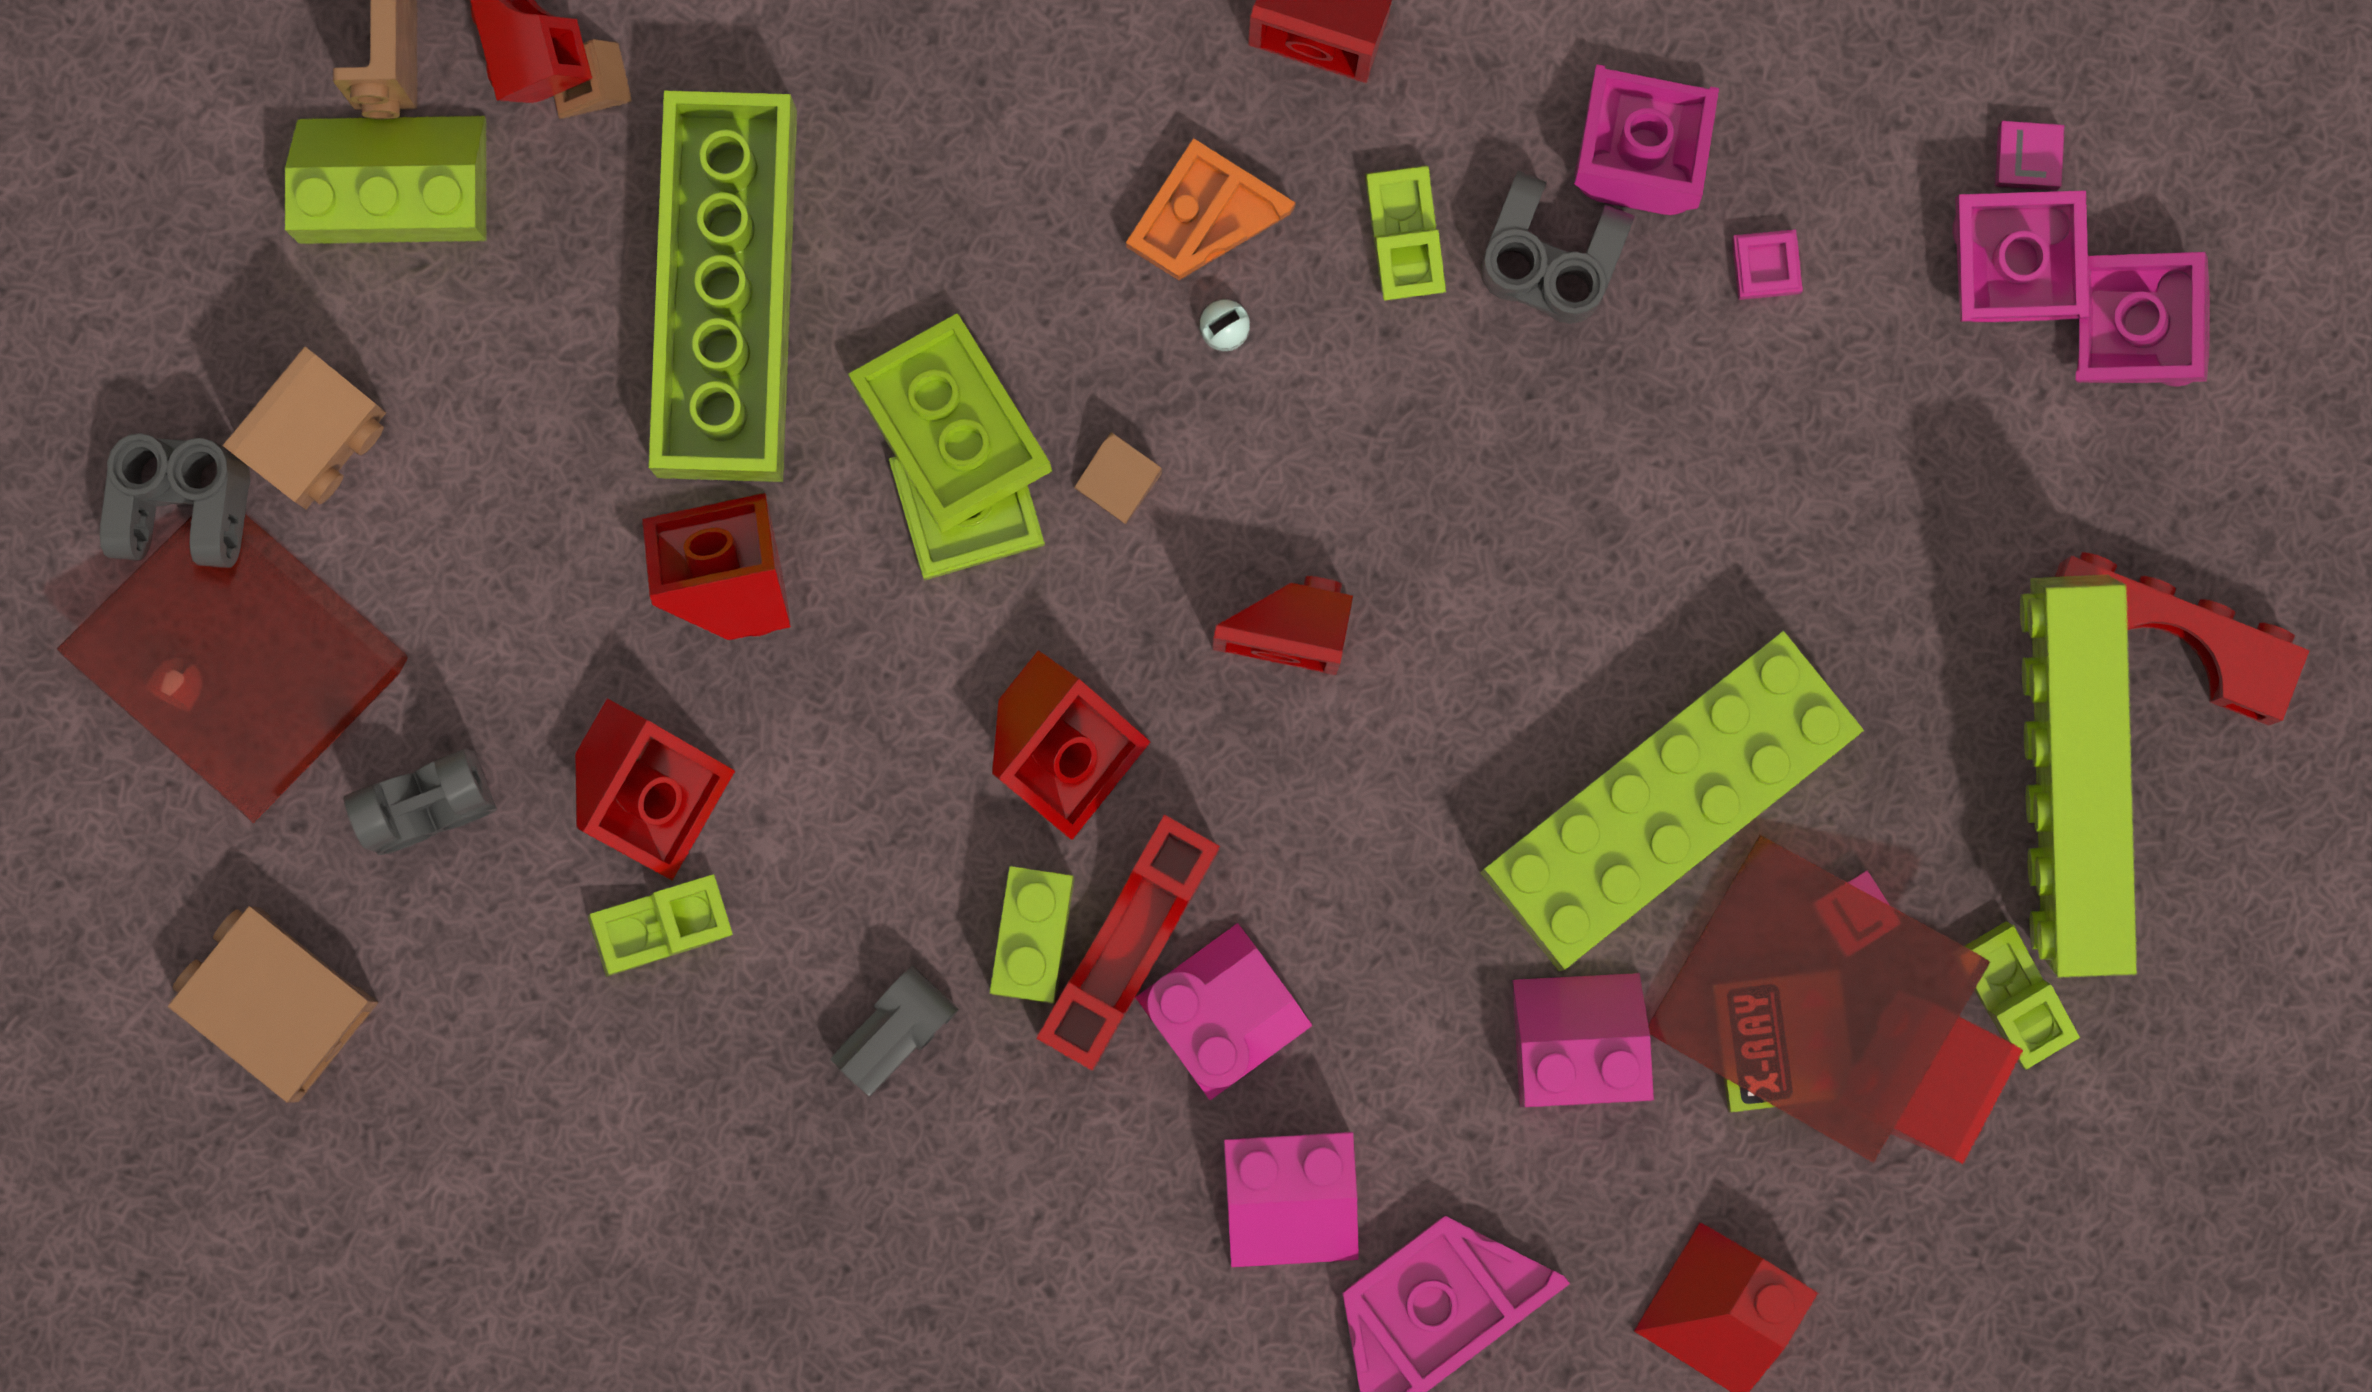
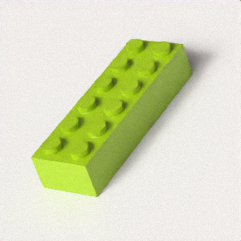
(723, 286)
(2081, 775)
(1671, 801)

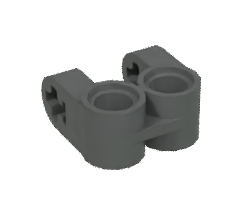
(1549, 262)
(131, 504)
(420, 803)

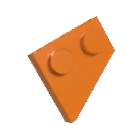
(1204, 212)

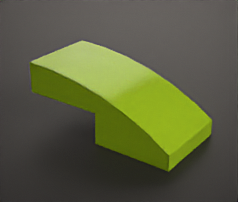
(1405, 232)
(660, 925)
(2019, 998)

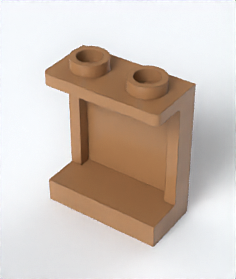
(391, 76)
(270, 1003)

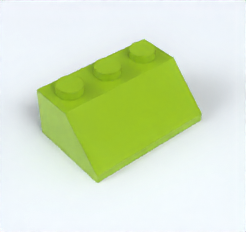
(387, 180)

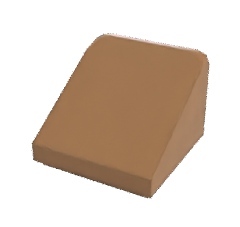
(606, 88)
(1118, 478)

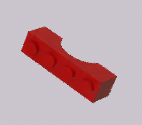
(529, 50)
(2245, 666)
(1129, 943)

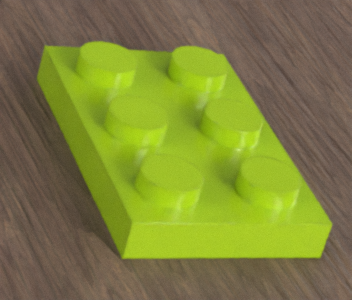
(950, 422)

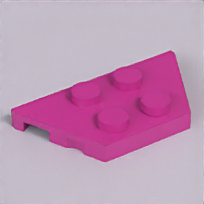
(1439, 1306)

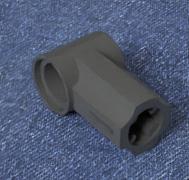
(902, 1022)

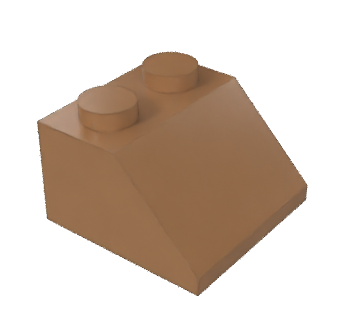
(307, 430)

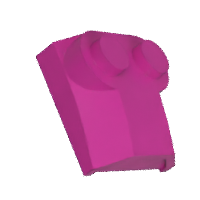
(1645, 142)
(2022, 256)
(2146, 319)
(1223, 1011)

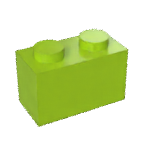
(1032, 935)

